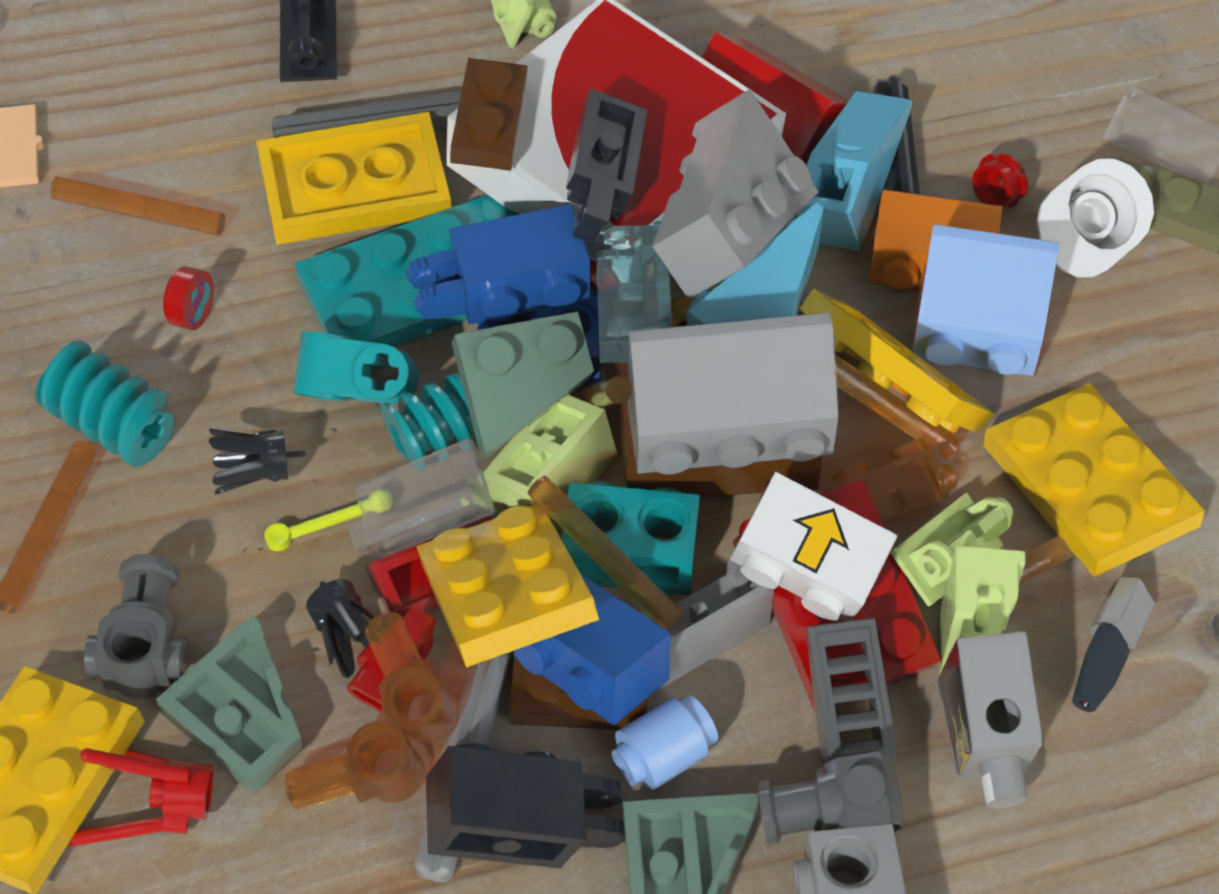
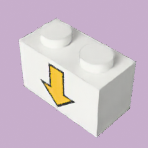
(812, 549)

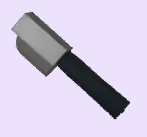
(1113, 633)

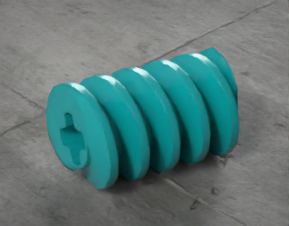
(106, 403)
(429, 422)

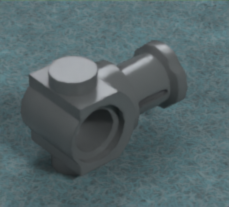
(139, 626)
(843, 795)

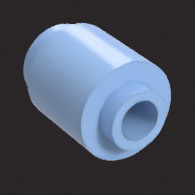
(664, 742)

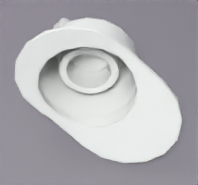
(1096, 216)

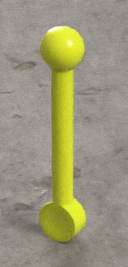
(279, 536)

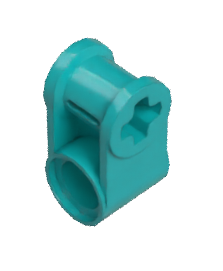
(345, 369)

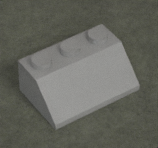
(732, 393)

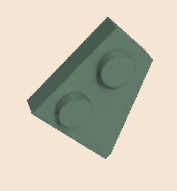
(518, 373)
(236, 708)
(686, 842)

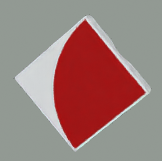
(628, 60)

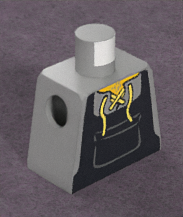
(992, 713)

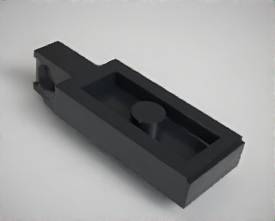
(604, 162)

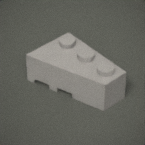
(733, 196)

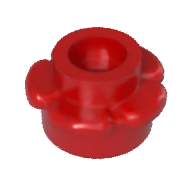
(999, 180)

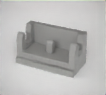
(717, 620)

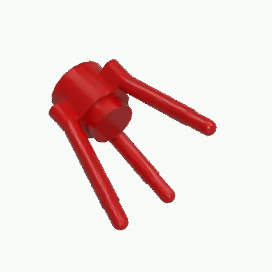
(176, 787)

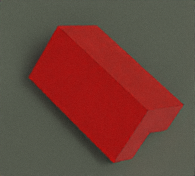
(807, 103)

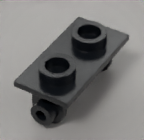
(308, 40)

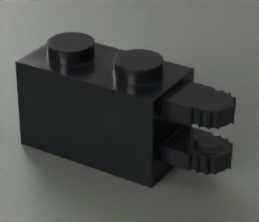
(516, 807)

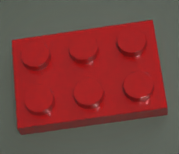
(900, 626)

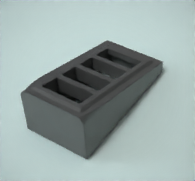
(874, 689)

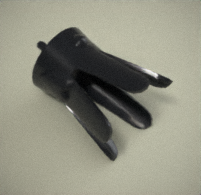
(250, 457)
(336, 609)

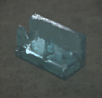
(631, 289)

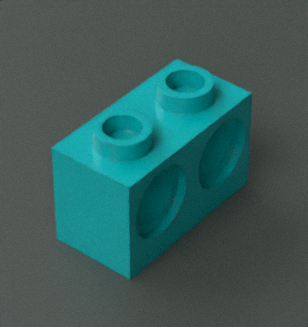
(632, 521)

